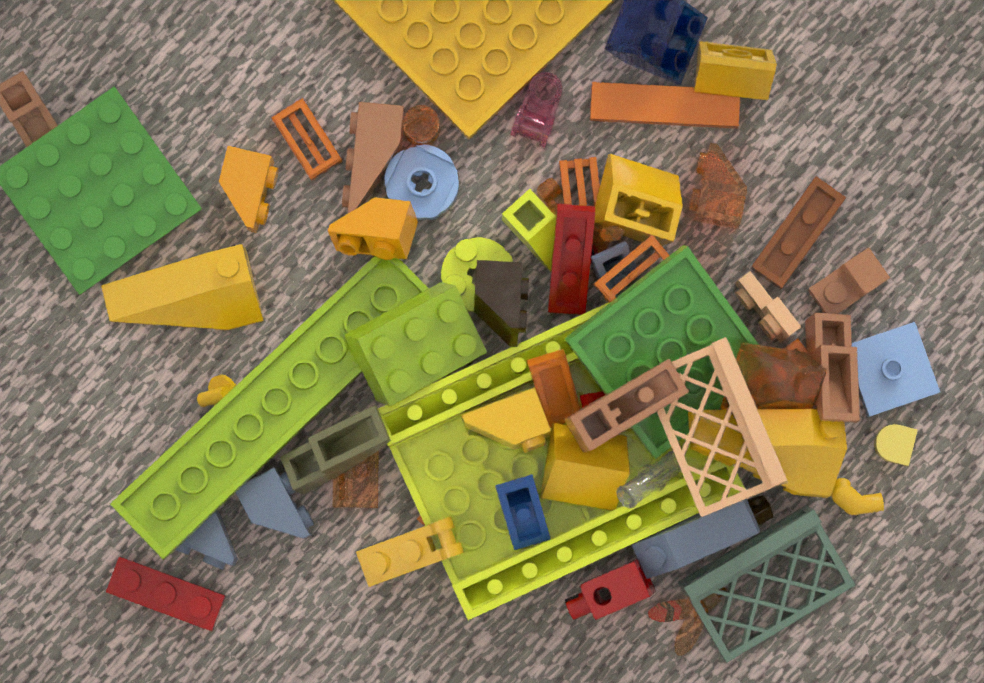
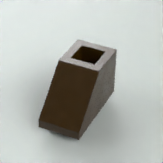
(498, 297)

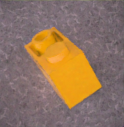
(246, 181)
(376, 229)

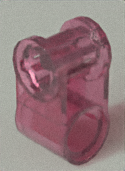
(537, 111)

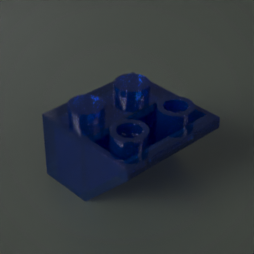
(657, 36)

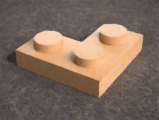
(775, 316)

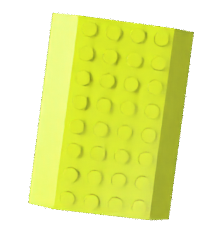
(457, 470)

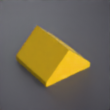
(734, 70)
(584, 476)

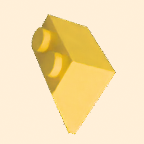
(512, 421)

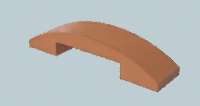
(25, 108)

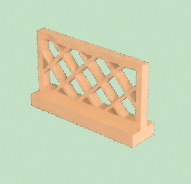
(748, 424)

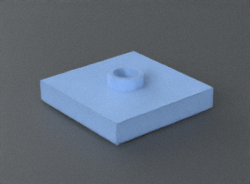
(893, 370)

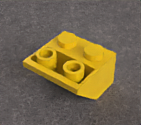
(639, 200)

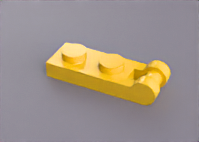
(408, 552)

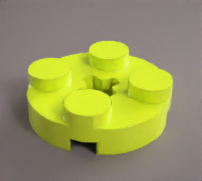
(465, 257)

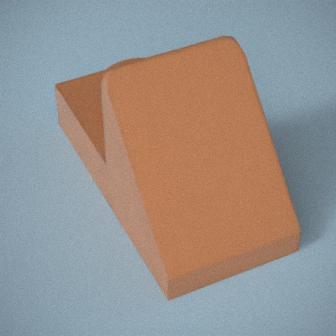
(849, 283)

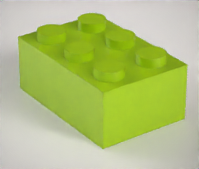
(415, 343)

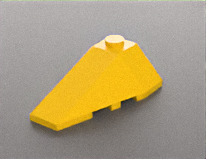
(197, 292)
(804, 445)

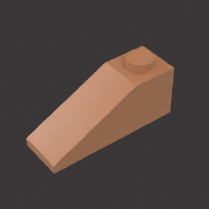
(626, 406)

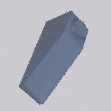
(695, 539)

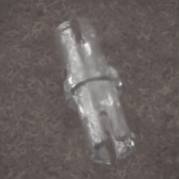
(649, 479)

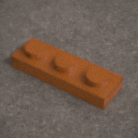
(798, 232)

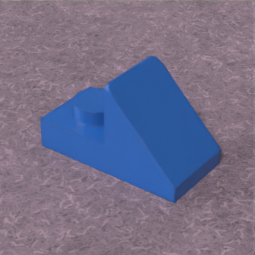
(523, 512)

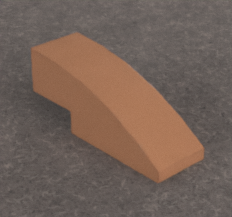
(831, 346)

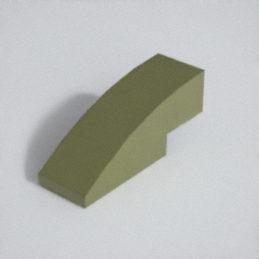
(335, 450)

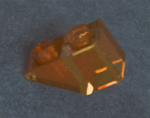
(721, 190)

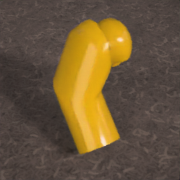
(852, 502)

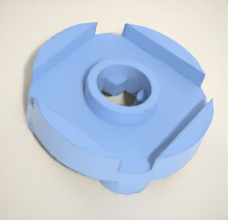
(415, 162)

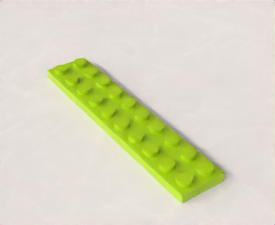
(261, 412)

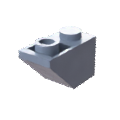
(270, 504)
(212, 541)

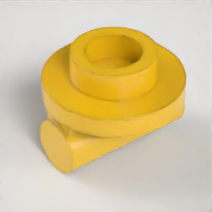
(218, 388)

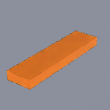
(662, 105)

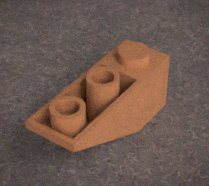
(376, 143)

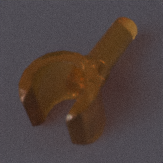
(548, 192)

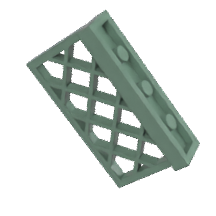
(748, 556)

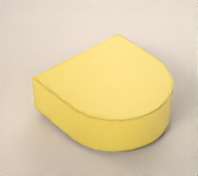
(895, 443)

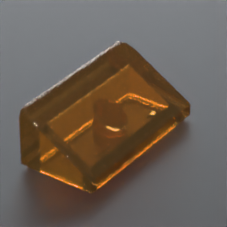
(358, 485)

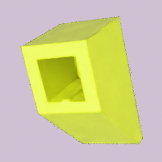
(532, 225)

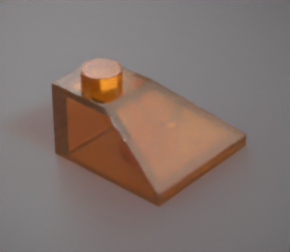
(779, 377)

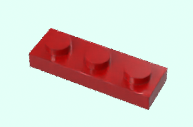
(571, 259)
(165, 593)

